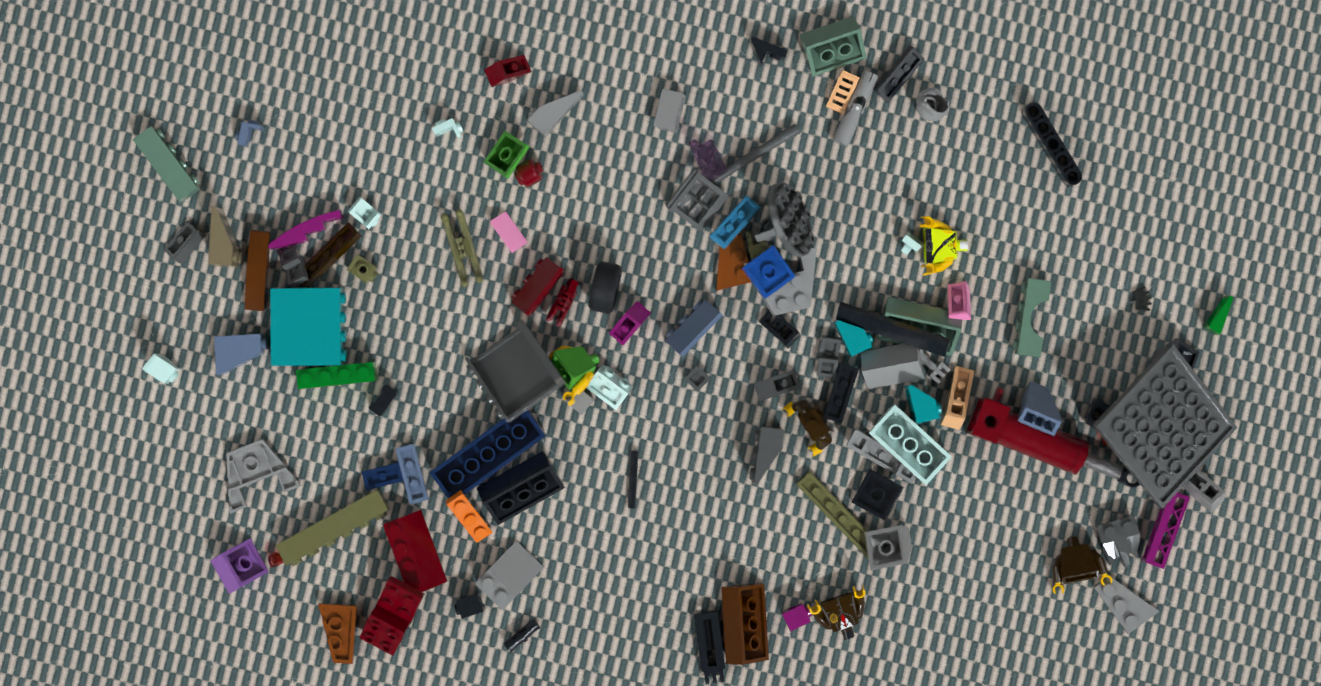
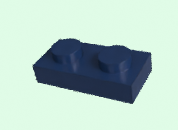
(382, 476)

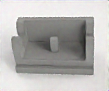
(669, 110)

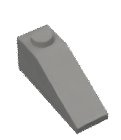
(550, 114)
(1205, 491)

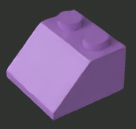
(239, 566)

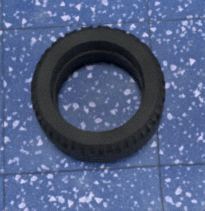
(605, 287)

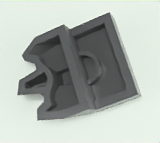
(1119, 539)

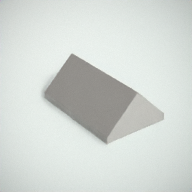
(891, 365)

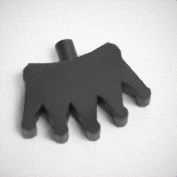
(1140, 298)

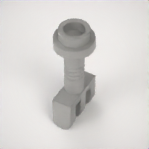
(935, 369)

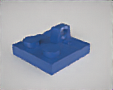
(768, 272)

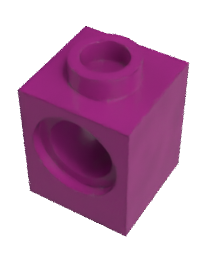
(796, 616)

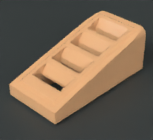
(848, 76)

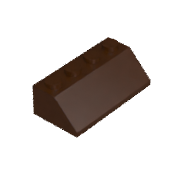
(745, 623)

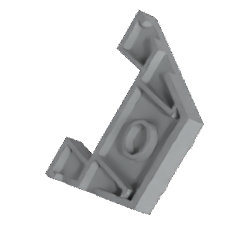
(797, 292)
(251, 465)

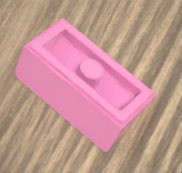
(508, 232)
(959, 301)

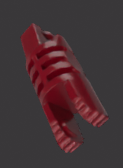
(563, 302)

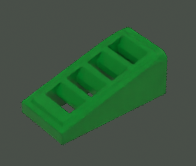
(1218, 317)

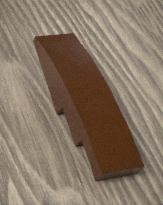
(257, 270)

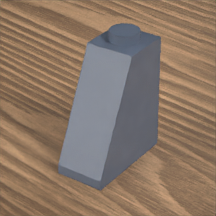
(237, 350)
(1039, 409)

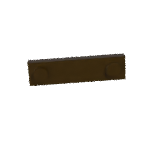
(330, 253)

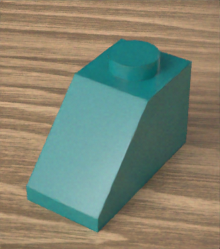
(854, 338)

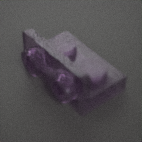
(708, 158)

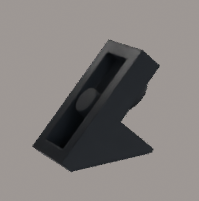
(762, 48)

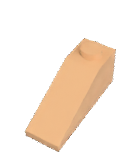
(957, 398)

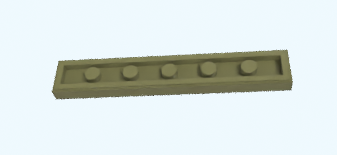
(834, 511)

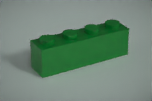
(336, 375)

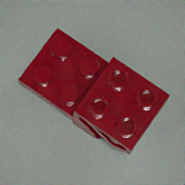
(392, 615)

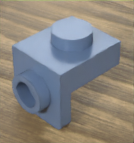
(244, 134)

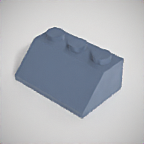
(693, 327)

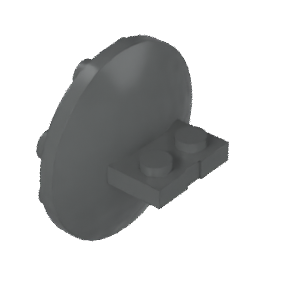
(787, 220)

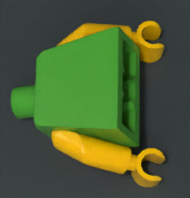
(575, 368)

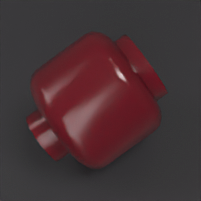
(529, 172)

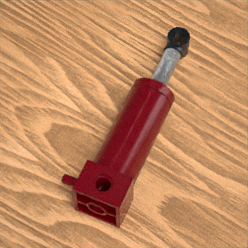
(1061, 450)

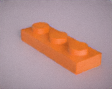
(468, 516)

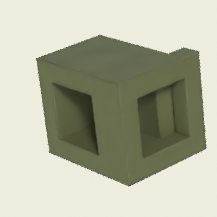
(357, 263)

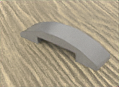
(878, 454)

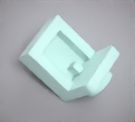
(445, 126)
(364, 213)

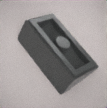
(184, 242)

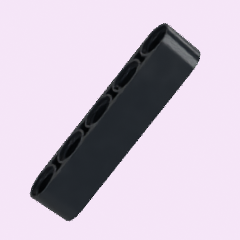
(1052, 154)

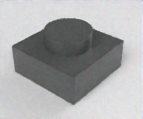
(697, 378)

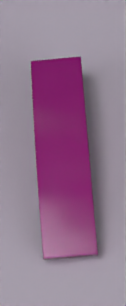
(300, 233)

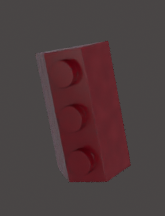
(537, 286)

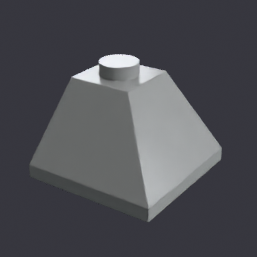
(888, 547)

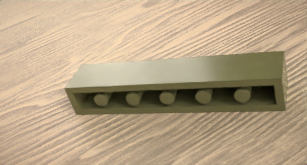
(336, 525)

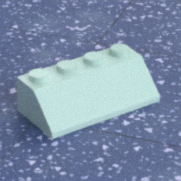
(909, 444)

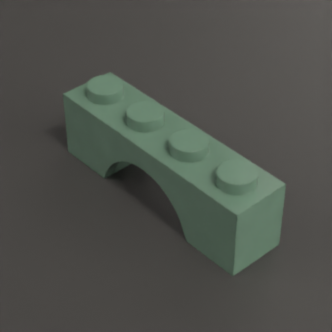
(1027, 341)

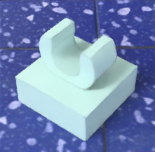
(912, 242)

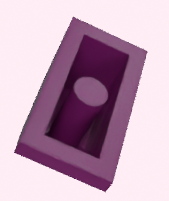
(630, 323)

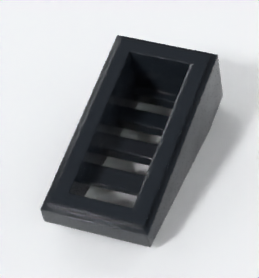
(781, 338)

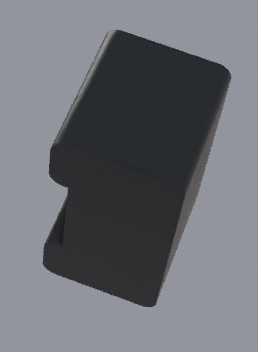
(384, 401)

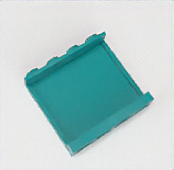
(307, 326)

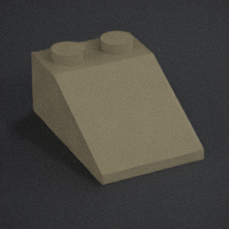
(222, 245)

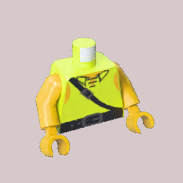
(939, 245)

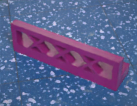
(1161, 527)

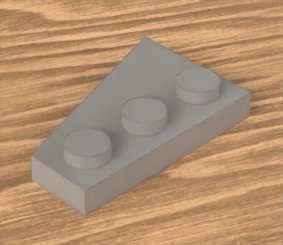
(1125, 605)

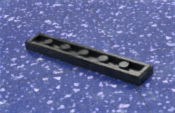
(893, 329)

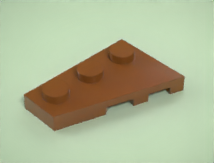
(731, 263)
(340, 630)

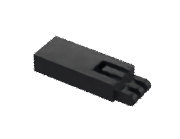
(709, 638)

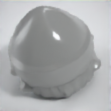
(932, 104)

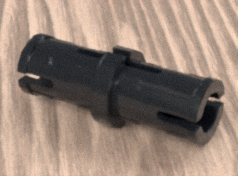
(521, 635)

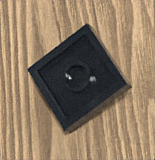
(877, 494)

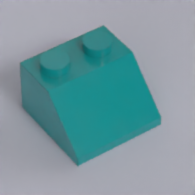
(921, 406)

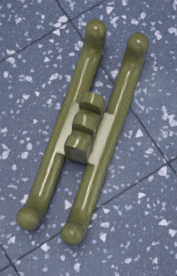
(462, 248)

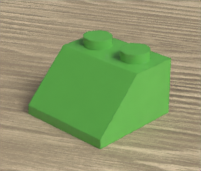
(506, 154)

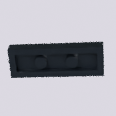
(899, 74)
(841, 393)

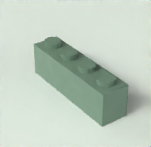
(166, 163)

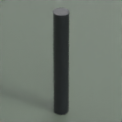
(633, 480)

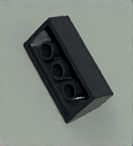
(520, 488)

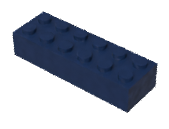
(487, 454)

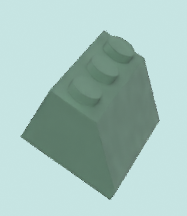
(833, 46)

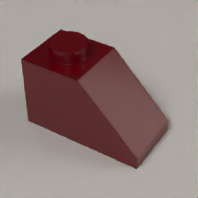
(507, 70)

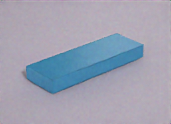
(735, 222)

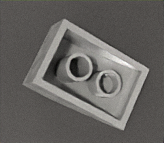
(509, 575)

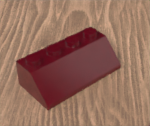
(415, 551)

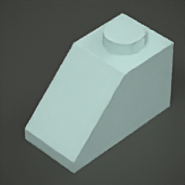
(161, 368)

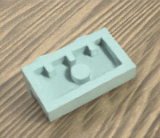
(609, 386)

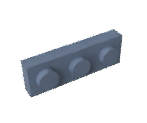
(412, 474)

